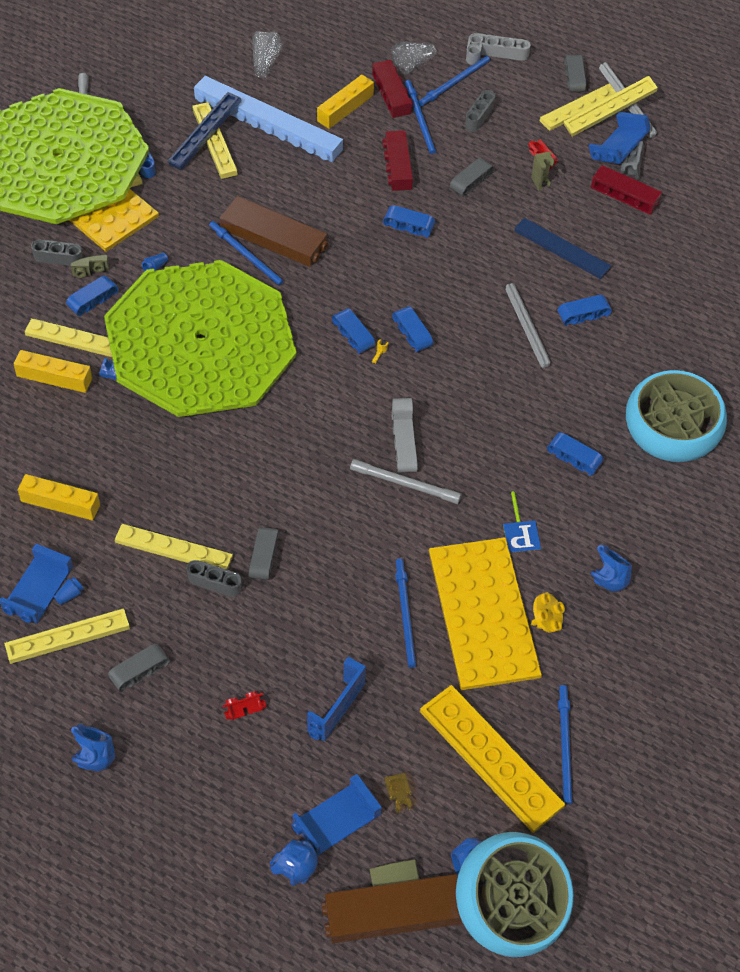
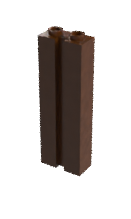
(274, 231)
(391, 909)

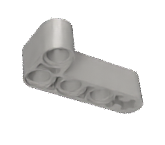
(496, 47)
(404, 435)

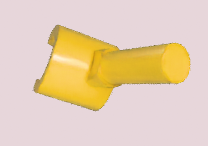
(380, 349)

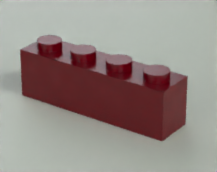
(392, 88)
(398, 160)
(626, 189)

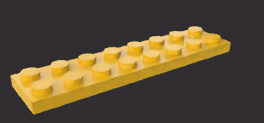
(492, 758)

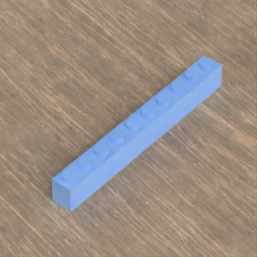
(272, 120)

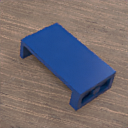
(623, 140)
(38, 584)
(354, 675)
(337, 816)

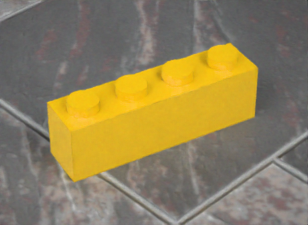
(345, 101)
(53, 371)
(59, 497)

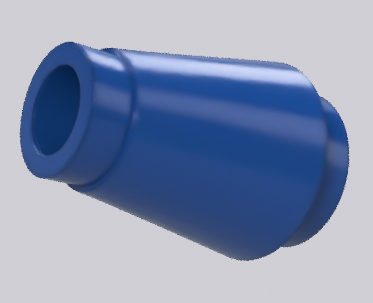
(154, 262)
(68, 591)

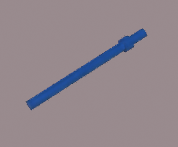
(433, 94)
(413, 95)
(224, 234)
(401, 579)
(564, 707)

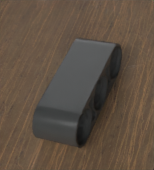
(575, 72)
(480, 110)
(471, 176)
(56, 252)
(263, 553)
(209, 571)
(138, 666)

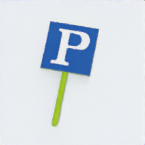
(521, 535)

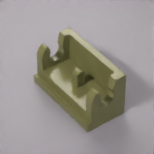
(541, 169)

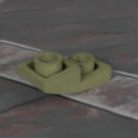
(84, 266)
(395, 873)

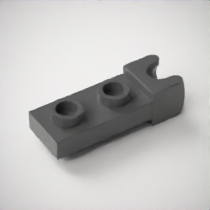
(632, 163)

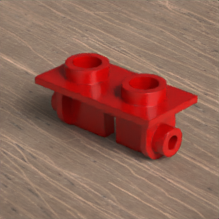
(540, 147)
(236, 706)

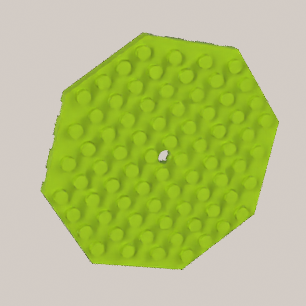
(96, 160)
(157, 344)

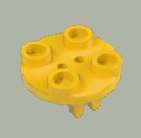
(548, 613)

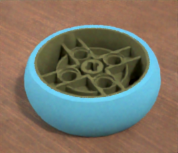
(676, 416)
(545, 920)

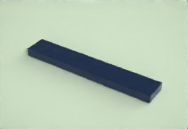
(204, 131)
(562, 248)

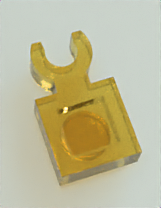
(398, 789)

